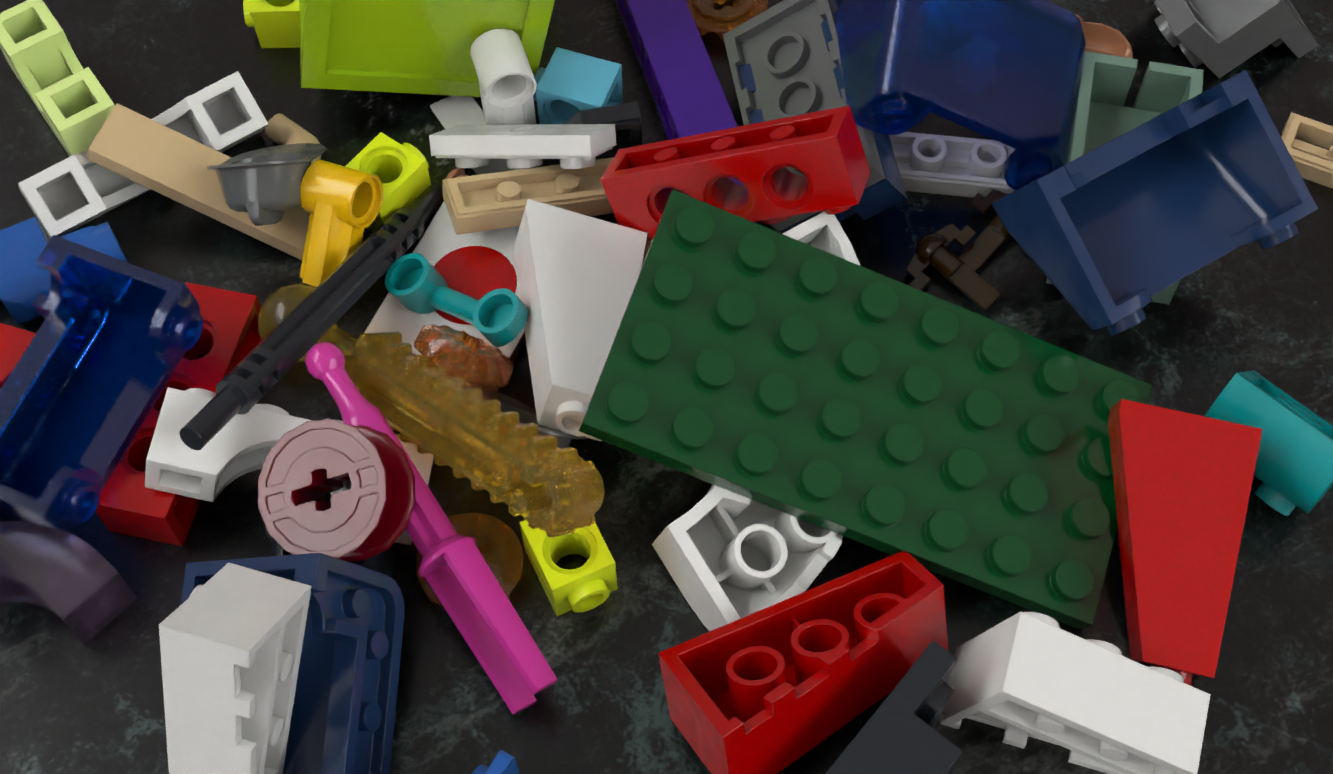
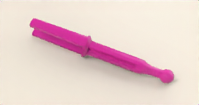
(450, 560)

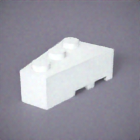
(232, 672)
(1078, 696)

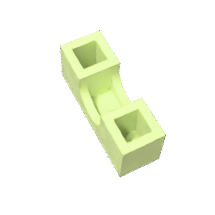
(53, 76)

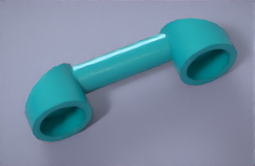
(424, 290)

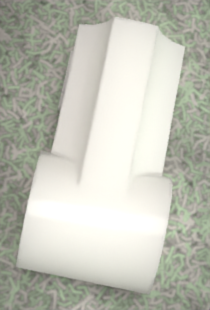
(504, 78)

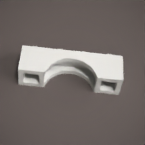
(82, 190)
(231, 452)

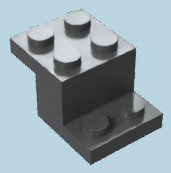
(1231, 31)

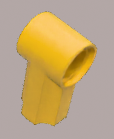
(339, 208)

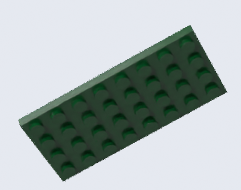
(867, 409)

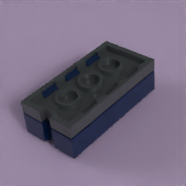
(790, 67)

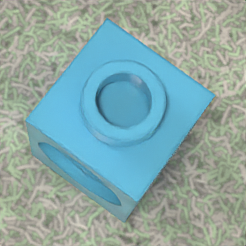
(575, 84)

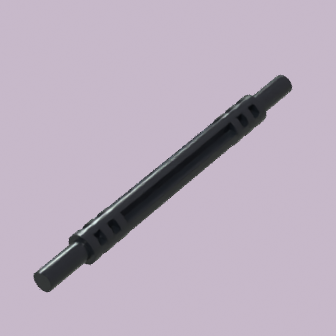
(311, 319)

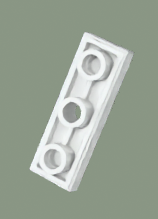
(524, 144)
(950, 164)

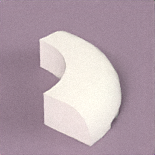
(739, 553)

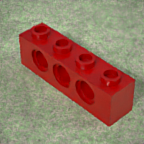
(816, 143)
(227, 337)

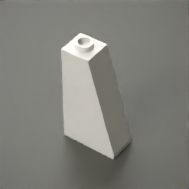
(576, 286)

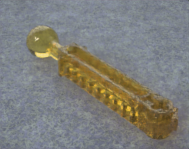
(453, 423)

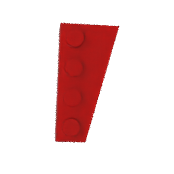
(803, 667)

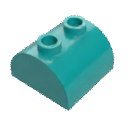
(1294, 442)

